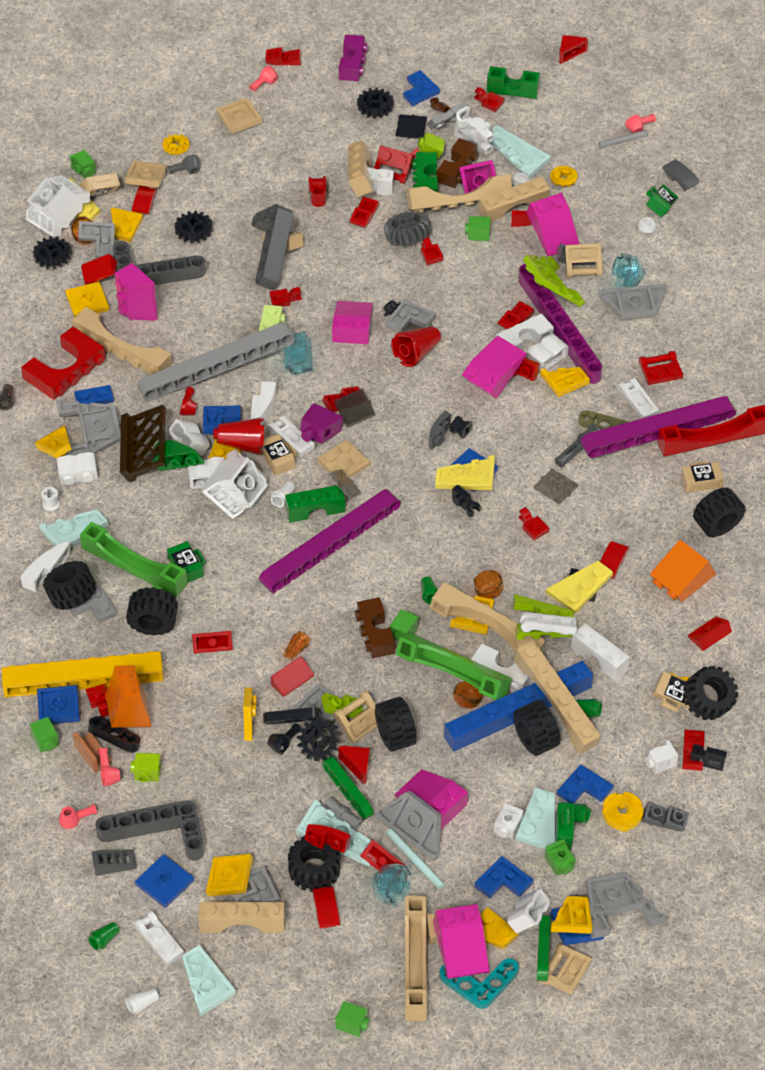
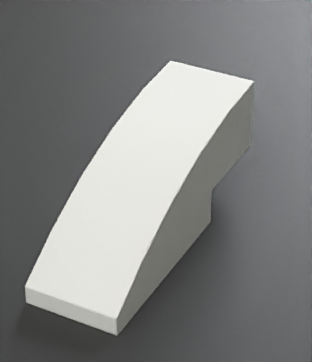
(263, 404)
(37, 571)

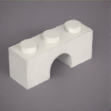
(534, 329)
(490, 658)
(611, 658)

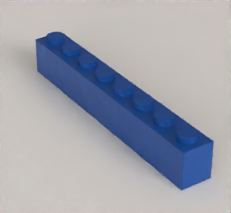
(499, 713)

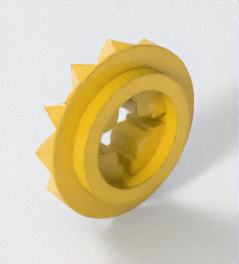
(173, 148)
(565, 171)

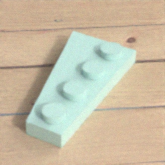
(520, 153)
(319, 815)

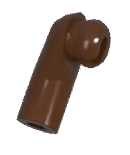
(439, 106)

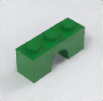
(501, 83)
(426, 170)
(300, 504)

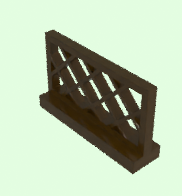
(129, 444)

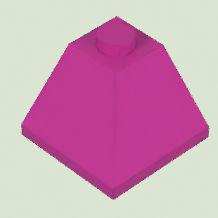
(476, 174)

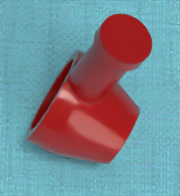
(188, 406)

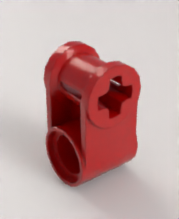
(317, 191)

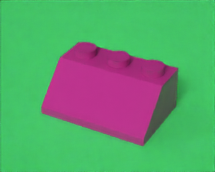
(135, 294)

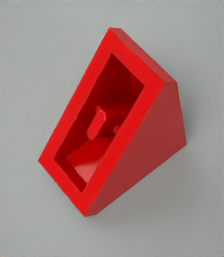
(571, 47)
(356, 760)

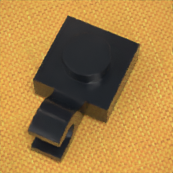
(463, 499)
(711, 757)

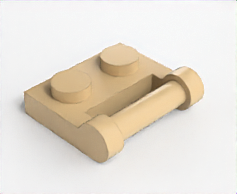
(582, 254)
(362, 722)
(572, 970)

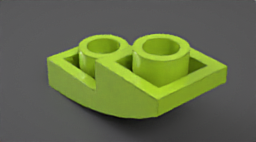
(333, 703)

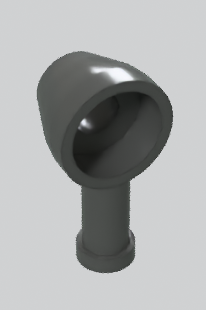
(190, 163)

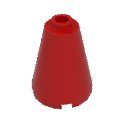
(414, 344)
(241, 435)

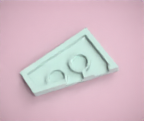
(70, 529)
(539, 820)
(206, 980)

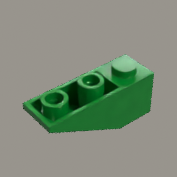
(178, 456)

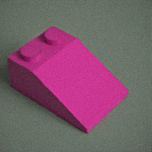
(552, 223)
(352, 322)
(494, 366)
(437, 792)
(461, 941)

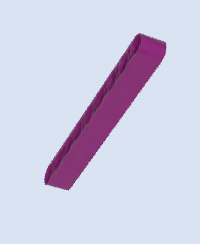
(564, 328)
(647, 428)
(329, 540)

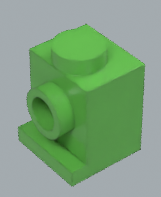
(83, 164)
(560, 857)

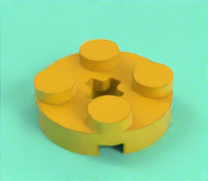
(620, 821)

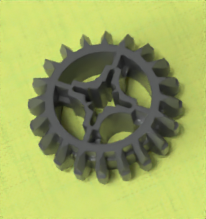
(407, 228)

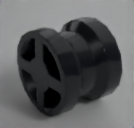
(460, 427)

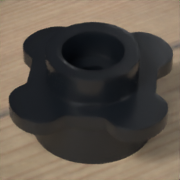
(390, 307)

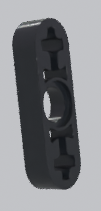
(290, 716)
(125, 740)

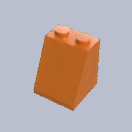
(682, 572)
(127, 699)

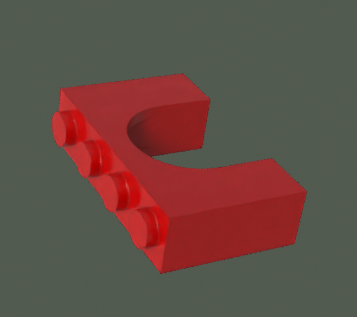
(56, 381)

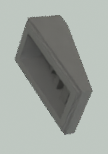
(108, 868)

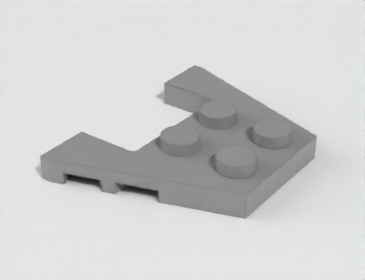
(97, 422)
(617, 895)

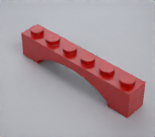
(679, 440)

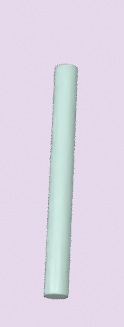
(415, 859)

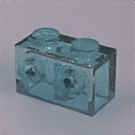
(298, 355)

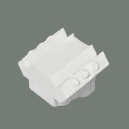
(56, 204)
(235, 484)

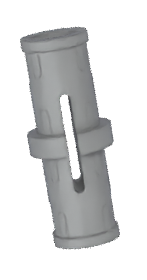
(342, 813)

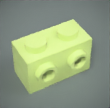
(271, 316)

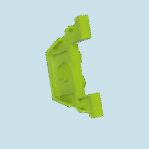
(545, 275)
(527, 604)

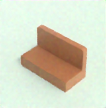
(88, 748)

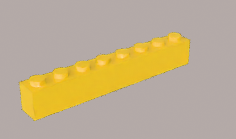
(84, 673)

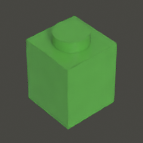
(478, 228)
(404, 624)
(44, 734)
(352, 1019)

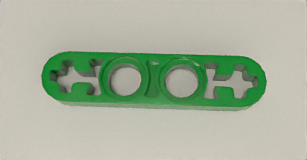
(347, 788)
(543, 948)

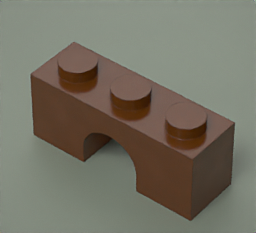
(463, 154)
(378, 641)

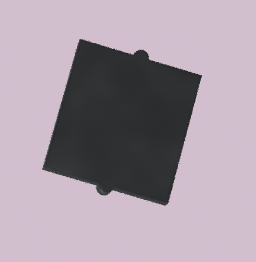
(411, 126)

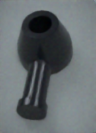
(276, 740)

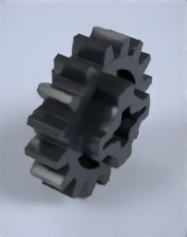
(375, 103)
(193, 226)
(52, 252)
(319, 731)

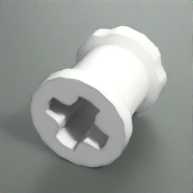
(50, 496)

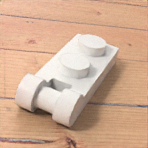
(637, 398)
(291, 434)
(548, 623)
(159, 938)

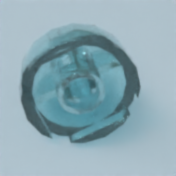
(627, 268)
(391, 879)

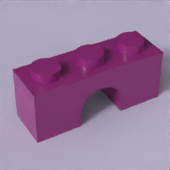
(353, 57)

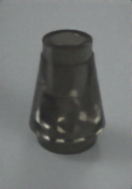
(6, 397)

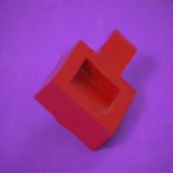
(490, 101)
(430, 253)
(283, 297)
(532, 526)
(97, 698)

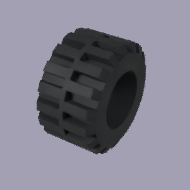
(719, 512)
(69, 585)
(152, 611)
(720, 683)
(395, 724)
(536, 727)
(309, 876)

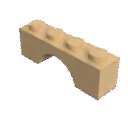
(358, 175)
(499, 203)
(265, 916)

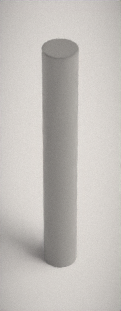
(609, 142)

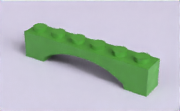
(101, 544)
(481, 677)

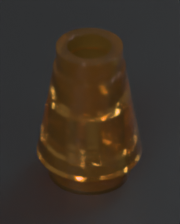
(297, 644)

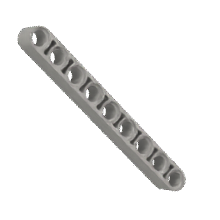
(216, 361)

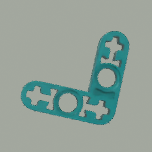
(479, 989)

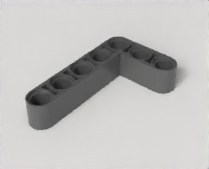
(276, 224)
(165, 270)
(157, 823)

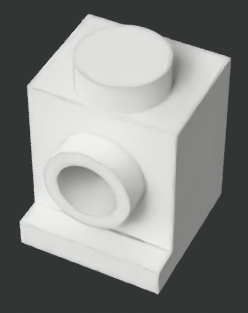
(662, 758)
(508, 821)

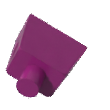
(320, 424)

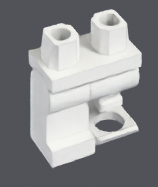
(474, 130)

